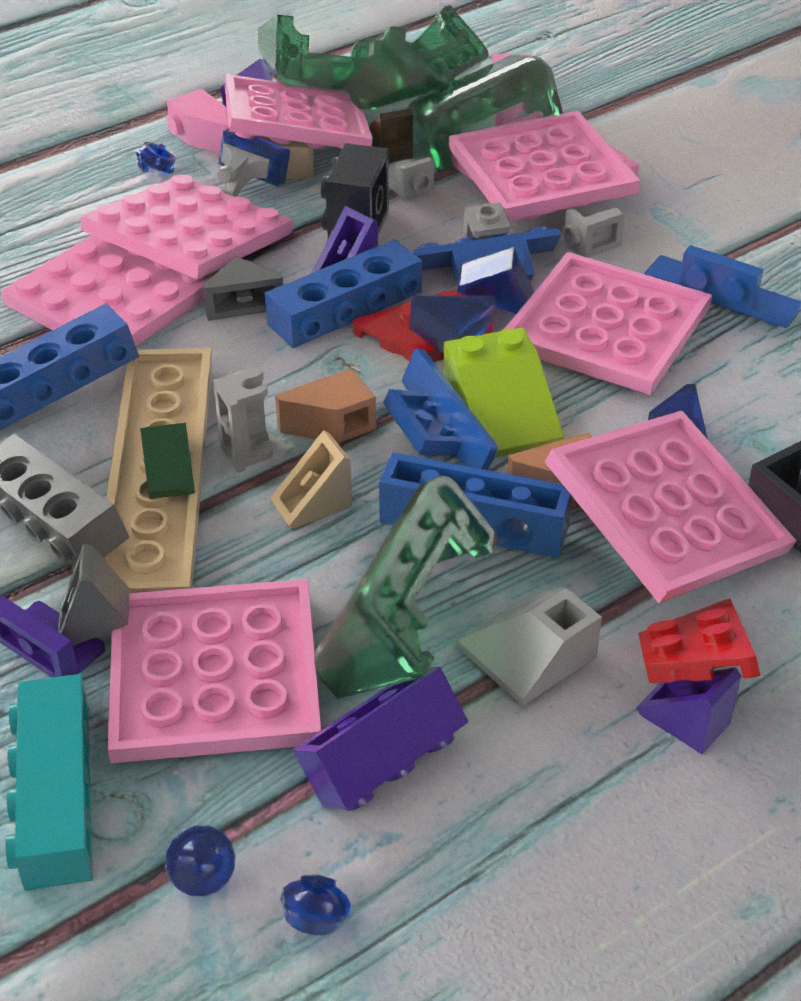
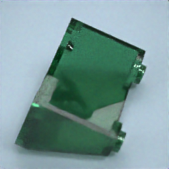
(295, 67)
(410, 69)
(480, 96)
(379, 625)

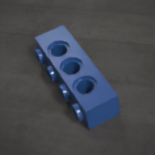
(343, 293)
(63, 362)
(521, 510)

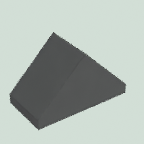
(239, 289)
(94, 599)

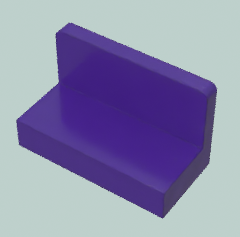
(36, 639)

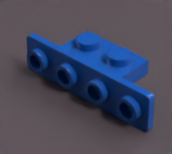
(468, 249)
(730, 283)
(437, 416)

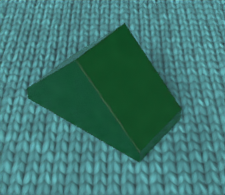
(167, 460)

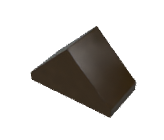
(394, 132)

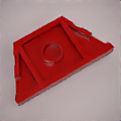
(394, 332)
(697, 644)

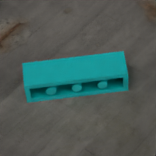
(51, 784)

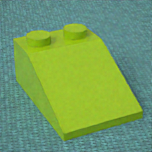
(504, 388)

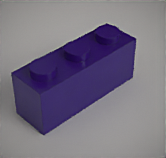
(380, 740)

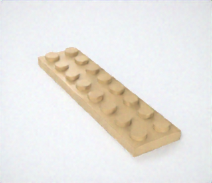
(159, 391)

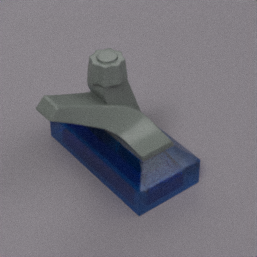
(250, 159)

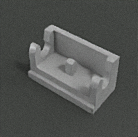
(242, 417)

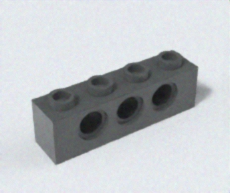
(55, 503)

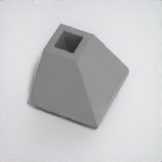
(535, 642)

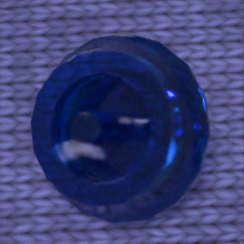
(155, 157)
(200, 860)
(314, 905)

